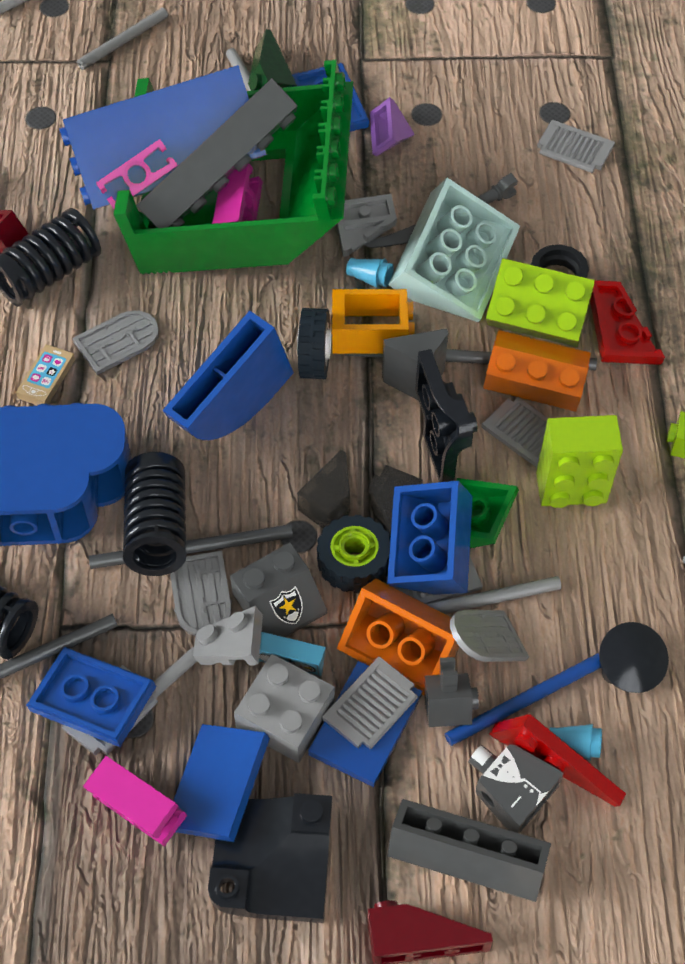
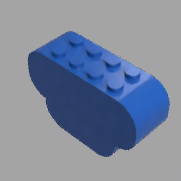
(58, 470)

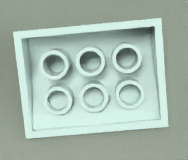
(455, 252)

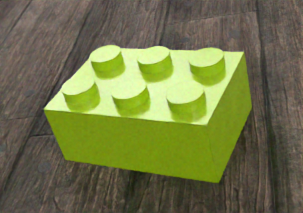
(540, 302)
(578, 460)

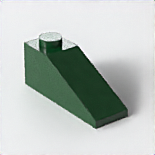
(269, 64)

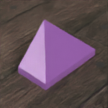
(388, 127)

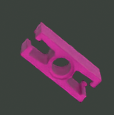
(138, 160)
(239, 198)
(135, 801)

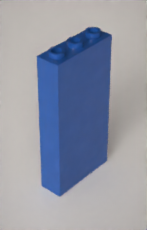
(175, 114)

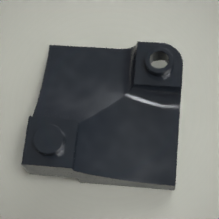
(447, 422)
(276, 860)

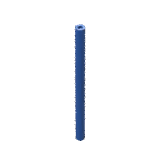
(523, 700)

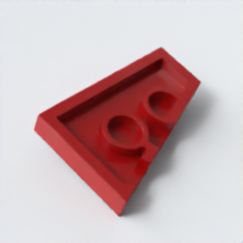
(618, 329)

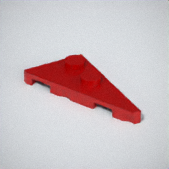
(542, 743)

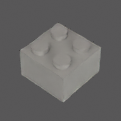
(285, 706)

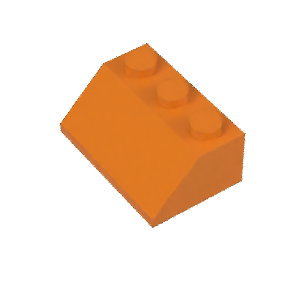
(537, 370)
(398, 631)

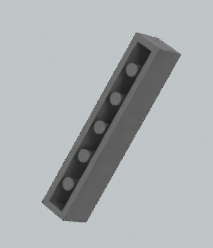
(219, 156)

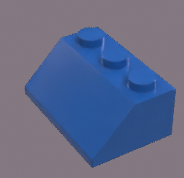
(430, 538)

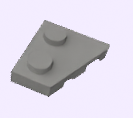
(365, 221)
(230, 639)

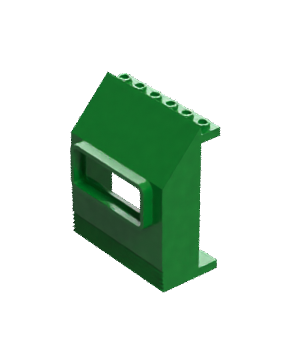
(311, 195)

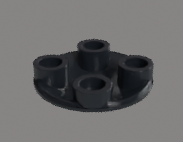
(633, 657)

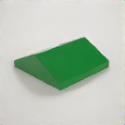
(489, 509)

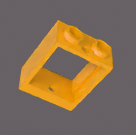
(368, 302)

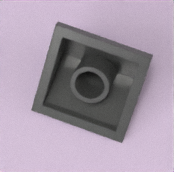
(401, 358)

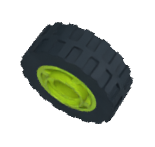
(349, 536)

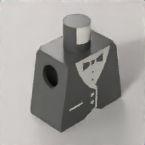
(514, 784)

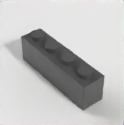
(468, 849)

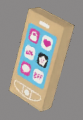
(45, 375)

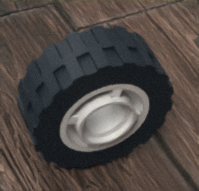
(314, 343)

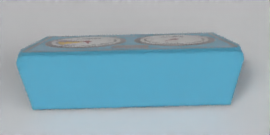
(298, 653)

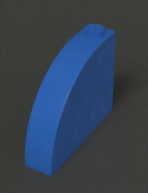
(232, 381)

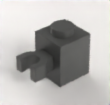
(449, 696)

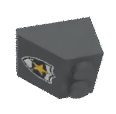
(281, 591)

